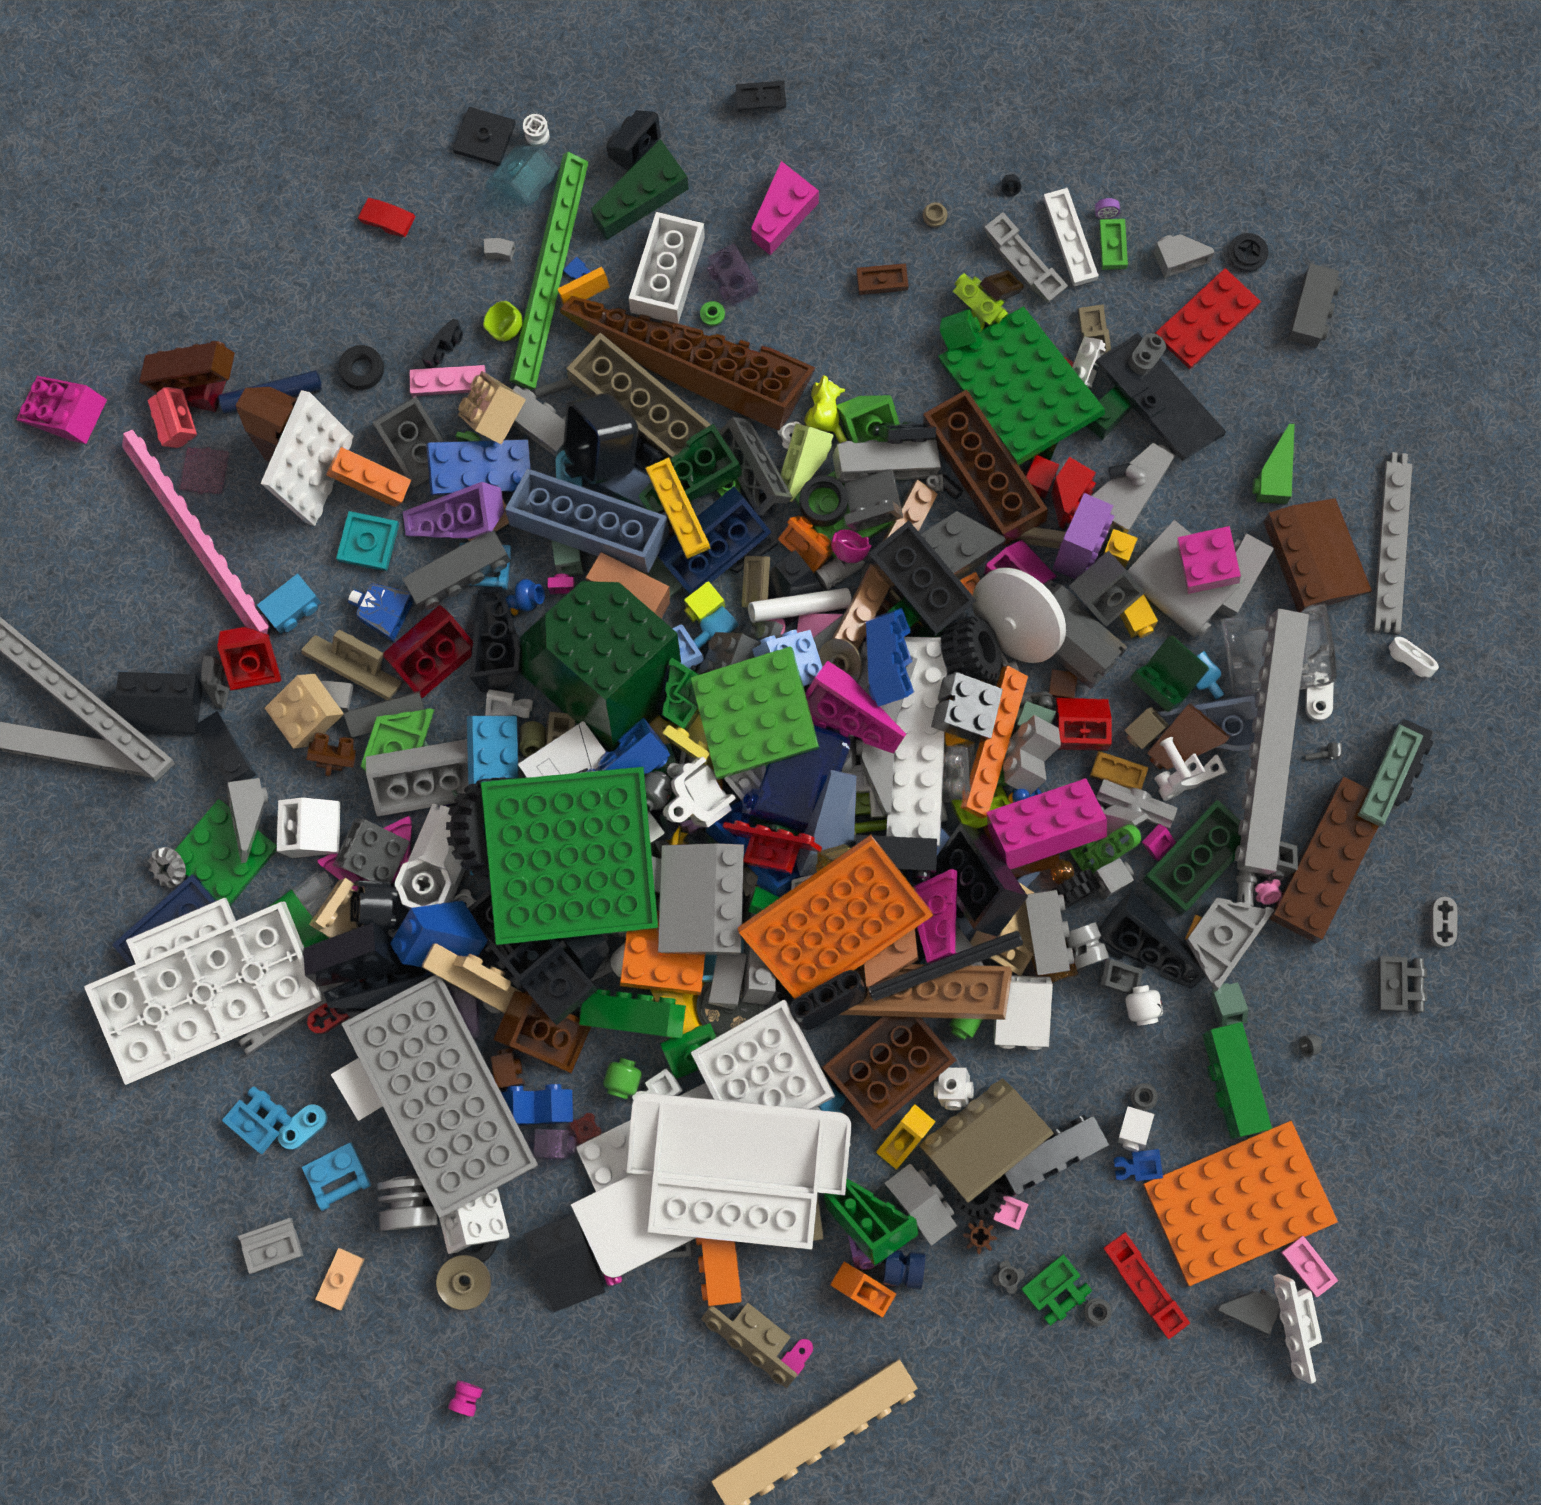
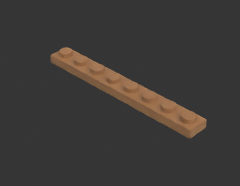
(873, 586)

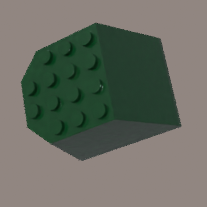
(600, 658)

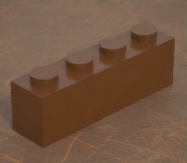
(187, 366)

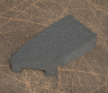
(212, 678)

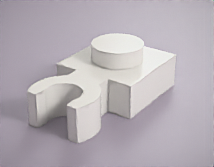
(662, 1083)

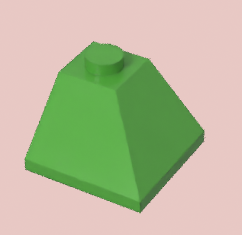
(863, 413)

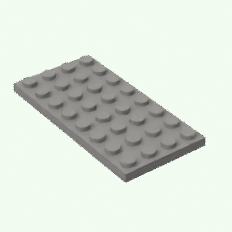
(439, 1095)

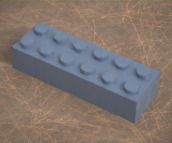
(587, 520)

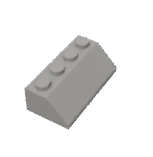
(417, 777)

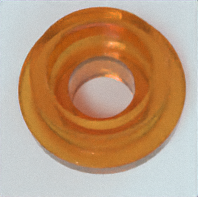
(1062, 872)

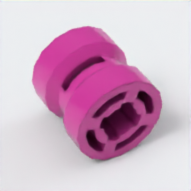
(465, 1398)

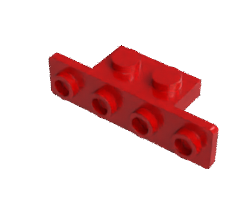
(770, 848)

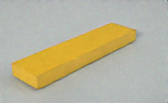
(677, 508)

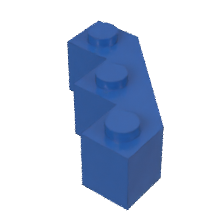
(888, 657)
(541, 1106)

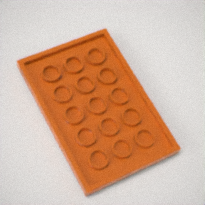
(835, 919)
(1240, 1203)

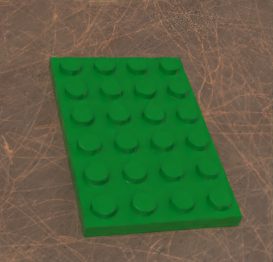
(1022, 385)

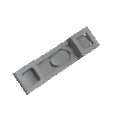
(1022, 259)

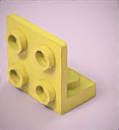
(690, 741)

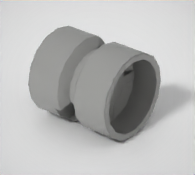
(1089, 937)

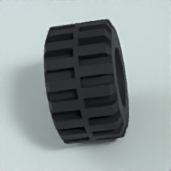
(971, 649)

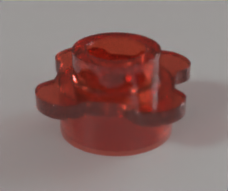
(587, 1120)

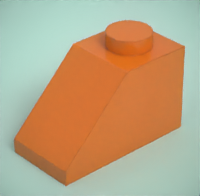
(863, 1289)

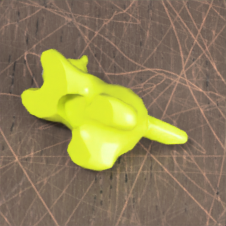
(824, 413)

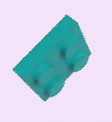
(367, 541)

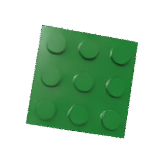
(214, 858)

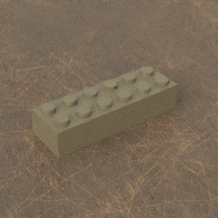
(660, 415)

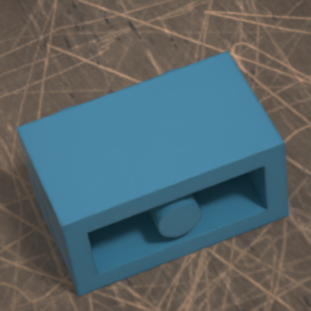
(289, 604)

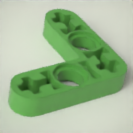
(1098, 852)

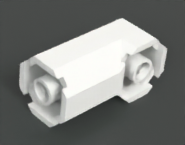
(432, 870)

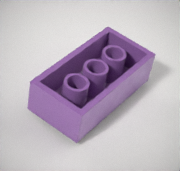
(1084, 536)

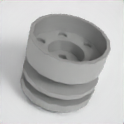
(406, 1204)

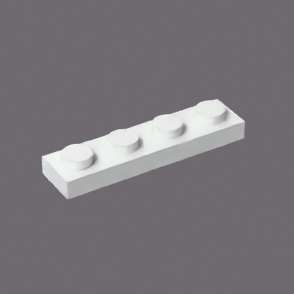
(1070, 237)

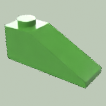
(1275, 478)

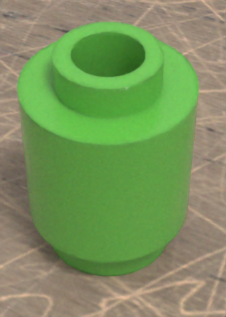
(964, 1027)

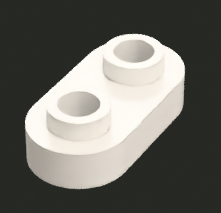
(1414, 657)
(1320, 695)

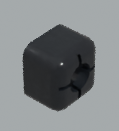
(599, 439)

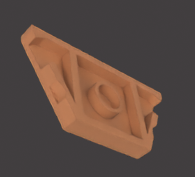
(892, 959)

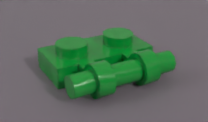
(1051, 1283)

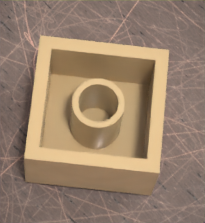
(303, 710)

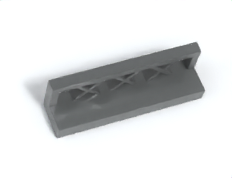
(759, 461)

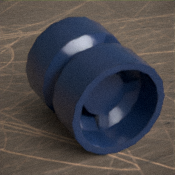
(904, 1270)

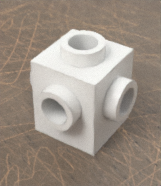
(954, 1088)

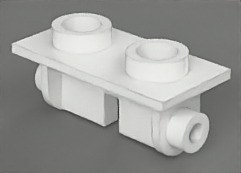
(1088, 353)

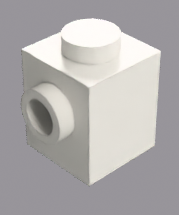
(1135, 1129)

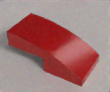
(386, 216)

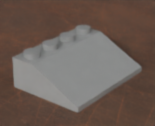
(701, 899)

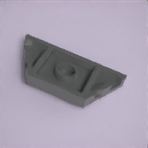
(961, 541)

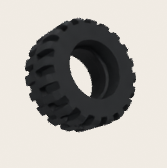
(468, 829)

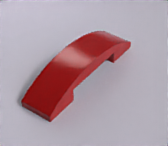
(1146, 1286)

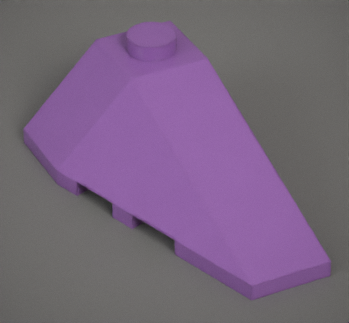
(458, 514)

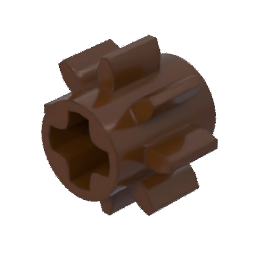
(973, 1242)

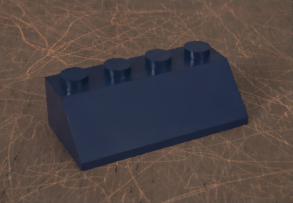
(731, 532)

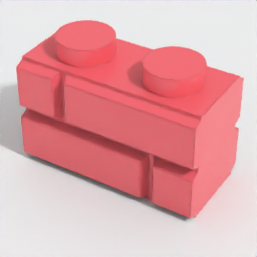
(172, 417)

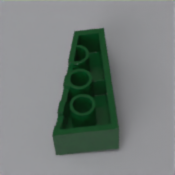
(640, 191)

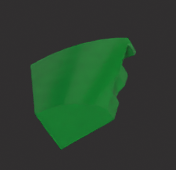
(681, 701)

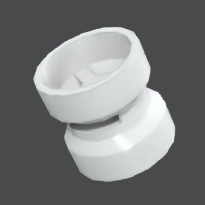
(538, 136)

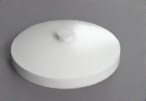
(1021, 614)

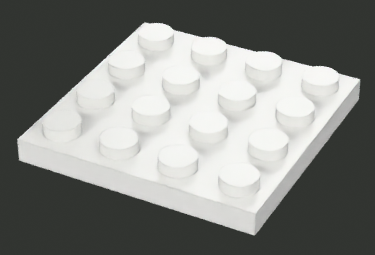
(303, 457)
(764, 1063)

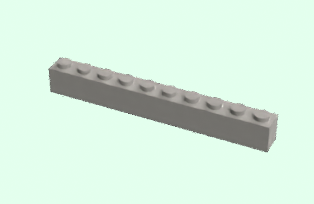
(1272, 742)

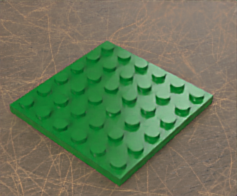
(569, 855)

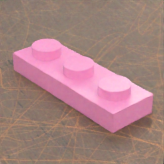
(443, 380)

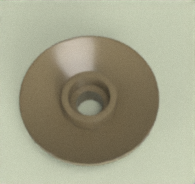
(838, 650)
(462, 1295)

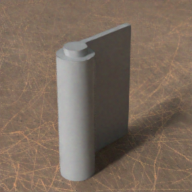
(1162, 579)

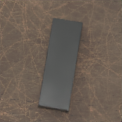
(362, 719)

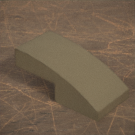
(1093, 324)

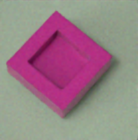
(561, 584)
(1159, 842)

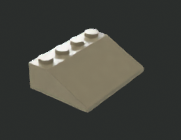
(985, 1140)

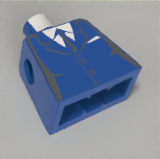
(382, 609)

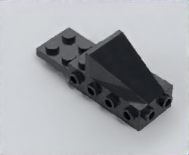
(537, 966)

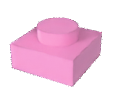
(1011, 1213)

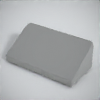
(727, 980)

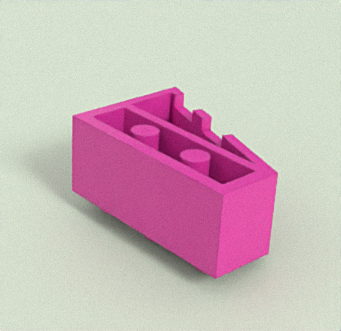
(783, 208)

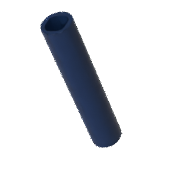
(291, 386)

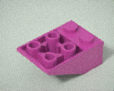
(62, 408)

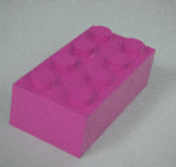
(1047, 824)

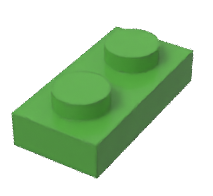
(1113, 244)

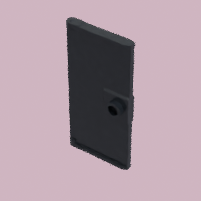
(1162, 401)

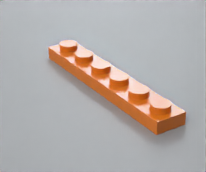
(992, 752)

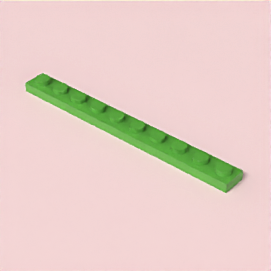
(549, 271)

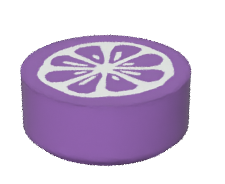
(1107, 208)

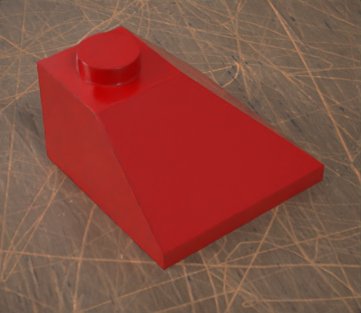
(247, 658)

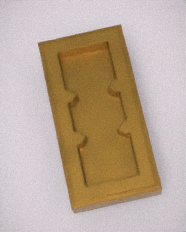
(1118, 771)

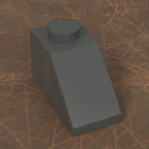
(1252, 1309)

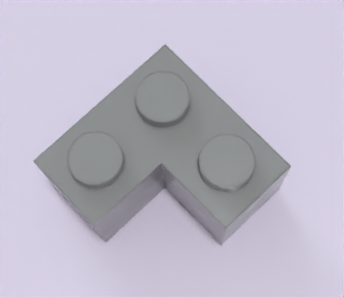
(1027, 752)
(922, 1202)

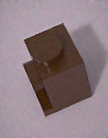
(507, 1069)

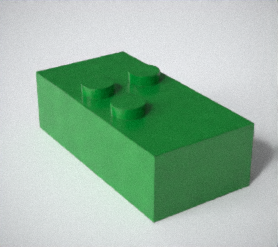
(1236, 1081)

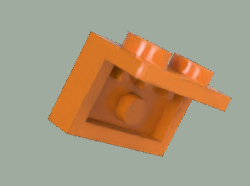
(810, 545)

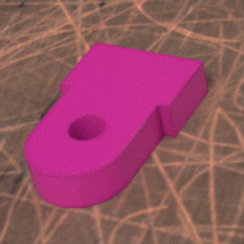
(795, 1359)

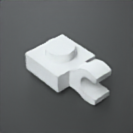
(503, 704)

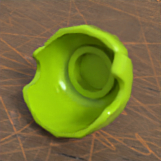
(503, 321)

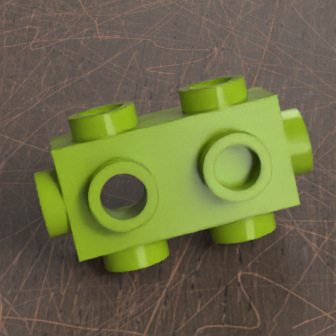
(981, 303)

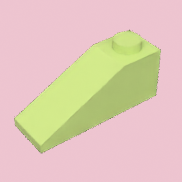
(804, 456)

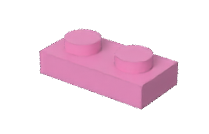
(1309, 1266)

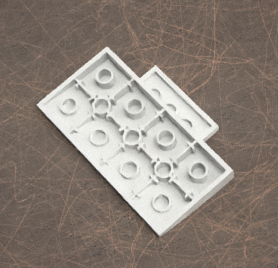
(201, 986)

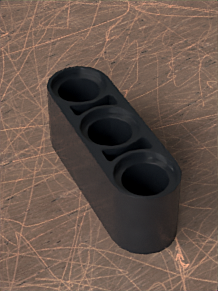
(822, 1011)

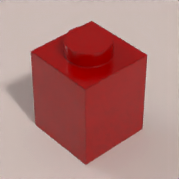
(1042, 475)

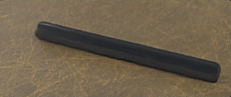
(945, 965)

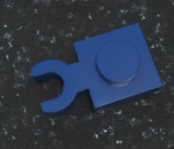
(1144, 1165)

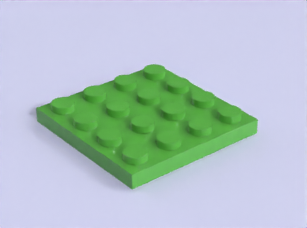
(754, 712)

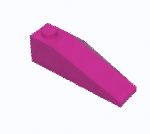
(845, 706)

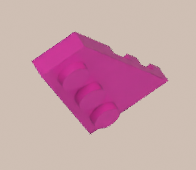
(939, 931)

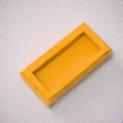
(585, 286)

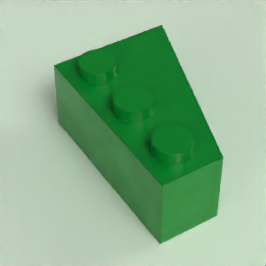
(871, 1222)

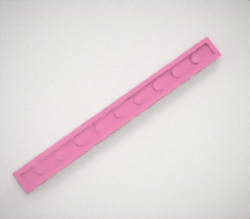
(191, 530)

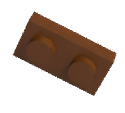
(882, 279)

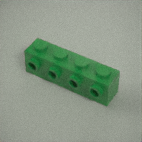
(633, 1015)

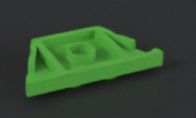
(398, 732)

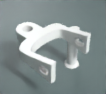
(1184, 778)
(683, 801)

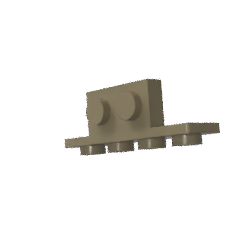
(353, 661)
(755, 1338)

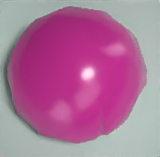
(850, 546)

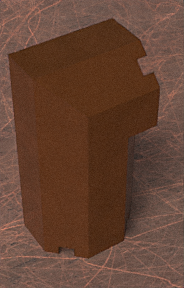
(264, 416)

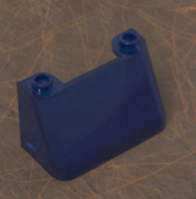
(794, 784)

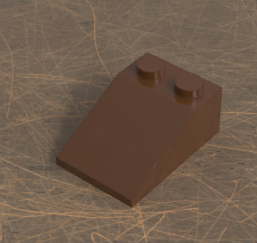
(532, 1032)

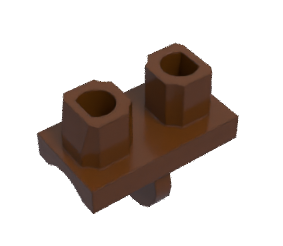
(331, 756)

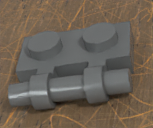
(1393, 984)

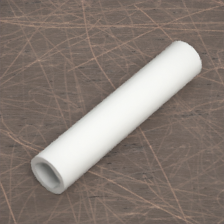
(799, 605)

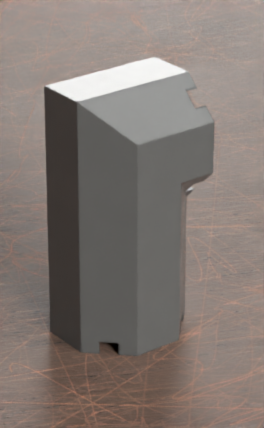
(1088, 646)

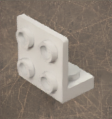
(475, 1223)

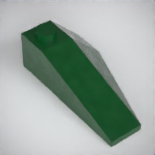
(701, 467)

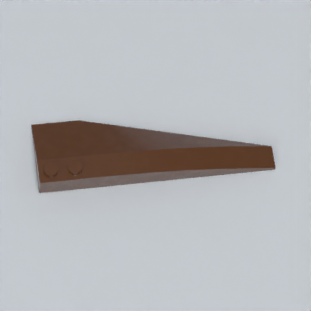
(746, 381)

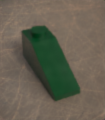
(1115, 407)

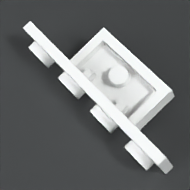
(1300, 1325)

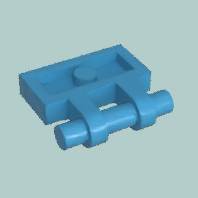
(253, 1128)

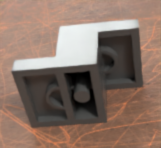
(737, 647)

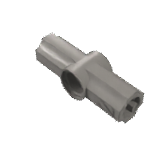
(1138, 800)

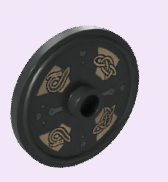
(723, 1018)

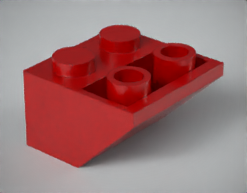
(1069, 489)
(1084, 724)

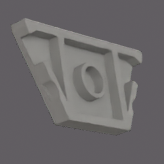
(1225, 936)

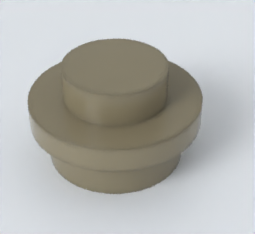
(935, 214)

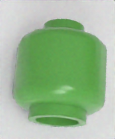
(622, 1078)

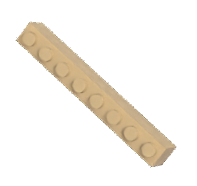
(815, 1434)

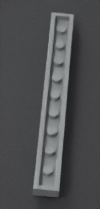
(83, 703)

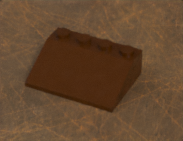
(1316, 553)
(888, 1066)

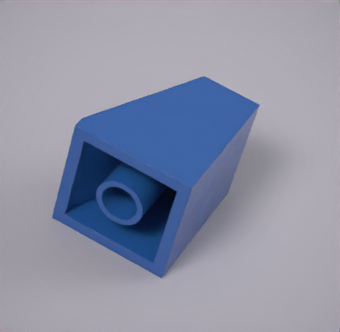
(443, 924)

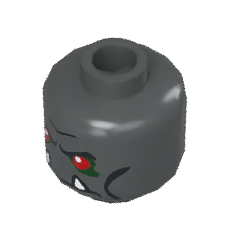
(657, 790)

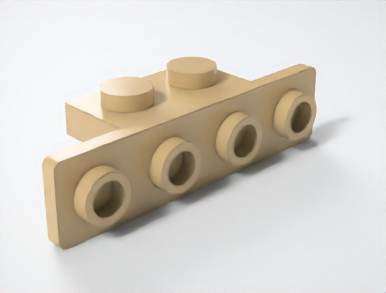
(470, 976)

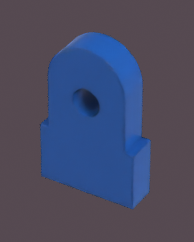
(576, 269)

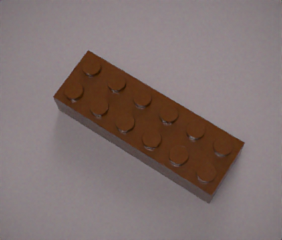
(985, 467)
(1326, 864)

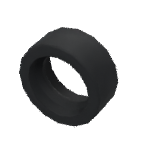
(826, 482)

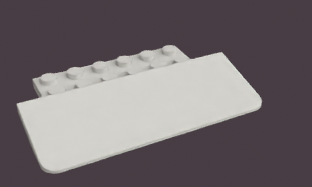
(737, 1167)
(619, 1210)

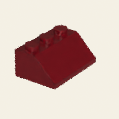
(430, 651)

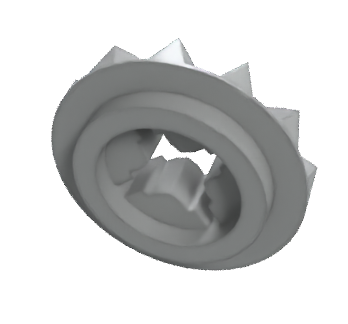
(176, 870)

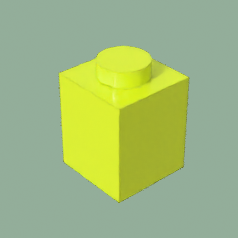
(703, 602)

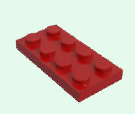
(1208, 318)

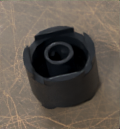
(373, 904)

